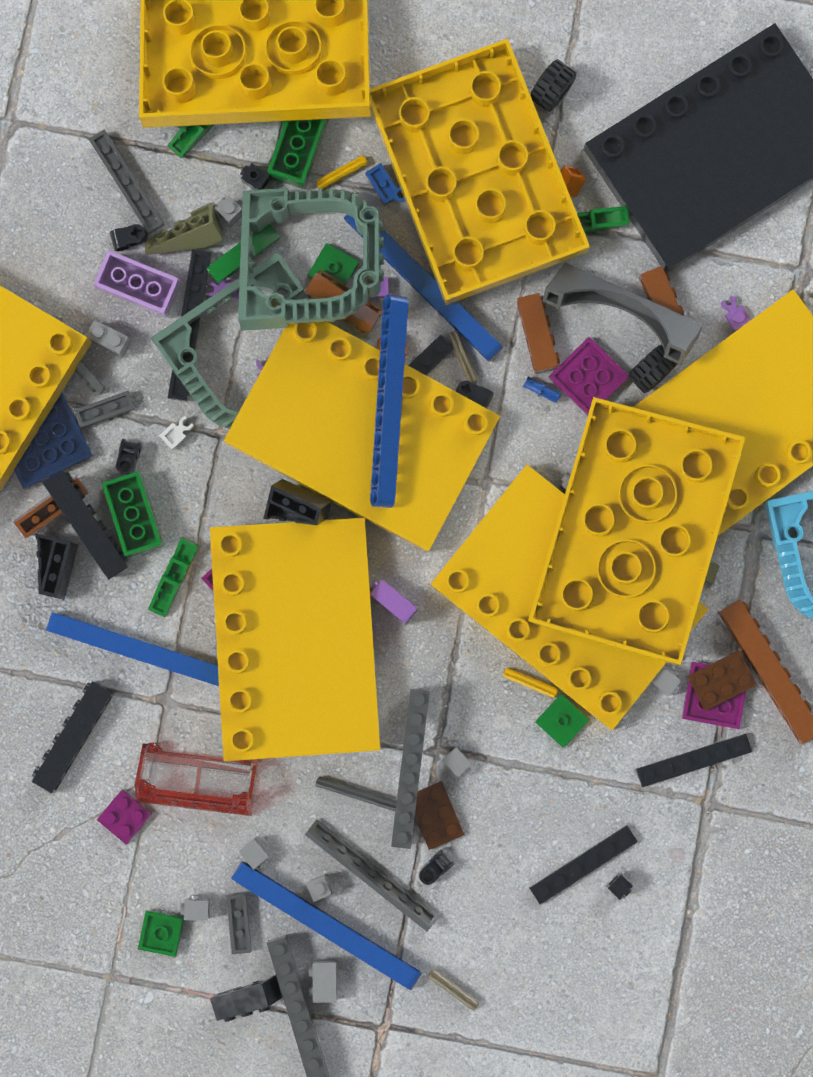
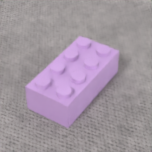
(137, 283)

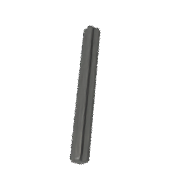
(356, 793)

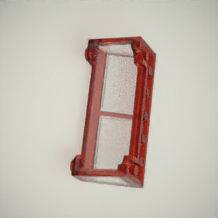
(195, 781)

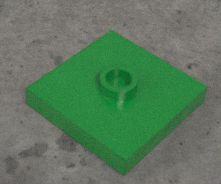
(335, 264)
(562, 720)
(161, 933)

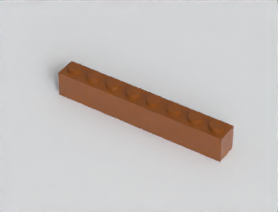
(769, 670)

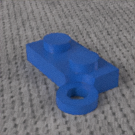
(383, 185)

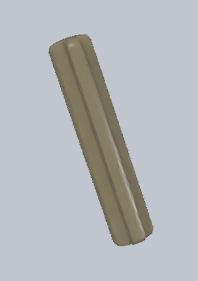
(463, 357)
(453, 989)

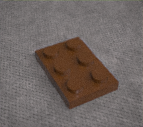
(721, 680)
(436, 816)

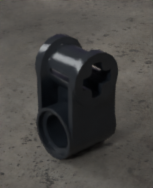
(125, 237)
(477, 393)
(128, 453)
(436, 867)

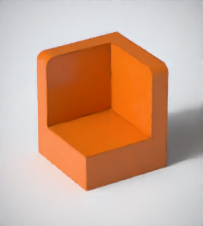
(573, 179)

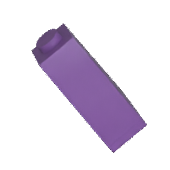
(392, 601)

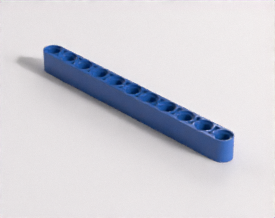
(429, 290)
(389, 401)
(133, 648)
(326, 925)

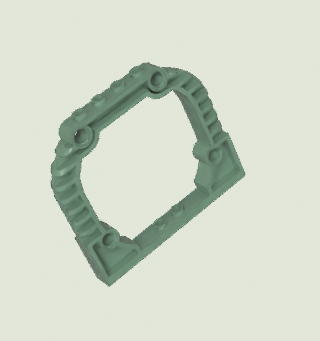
(269, 205)
(174, 340)

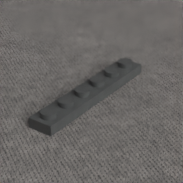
(126, 182)

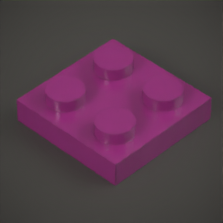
(124, 817)

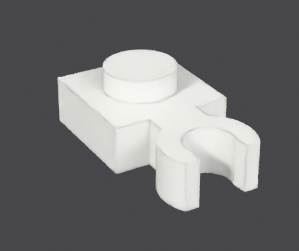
(174, 434)

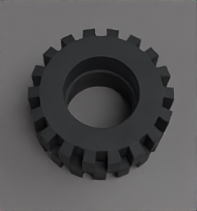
(553, 85)
(651, 369)

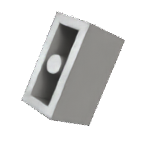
(108, 338)
(324, 981)

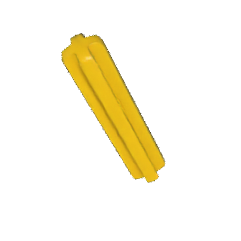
(341, 172)
(530, 682)

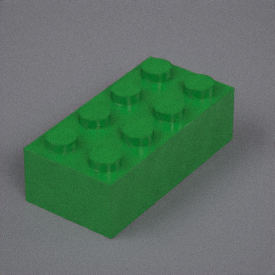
(297, 151)
(132, 514)

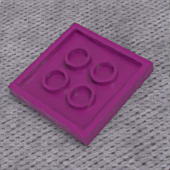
(588, 375)
(724, 714)

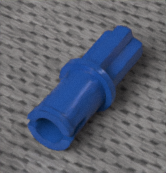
(542, 390)

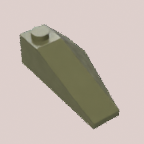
(195, 232)

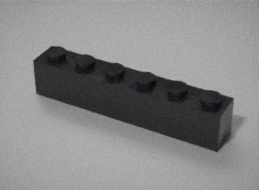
(85, 524)
(73, 736)

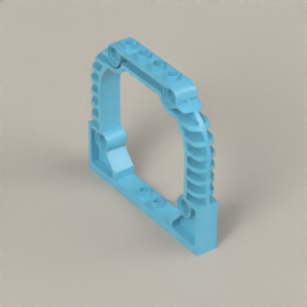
(782, 515)

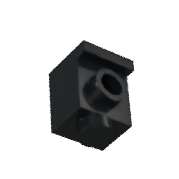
(257, 183)
(619, 886)

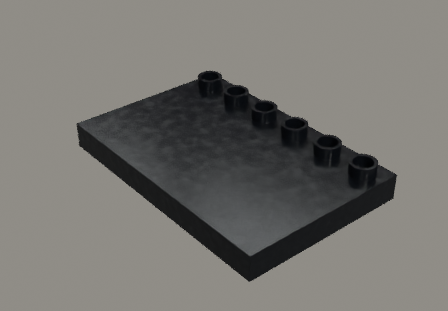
(712, 148)

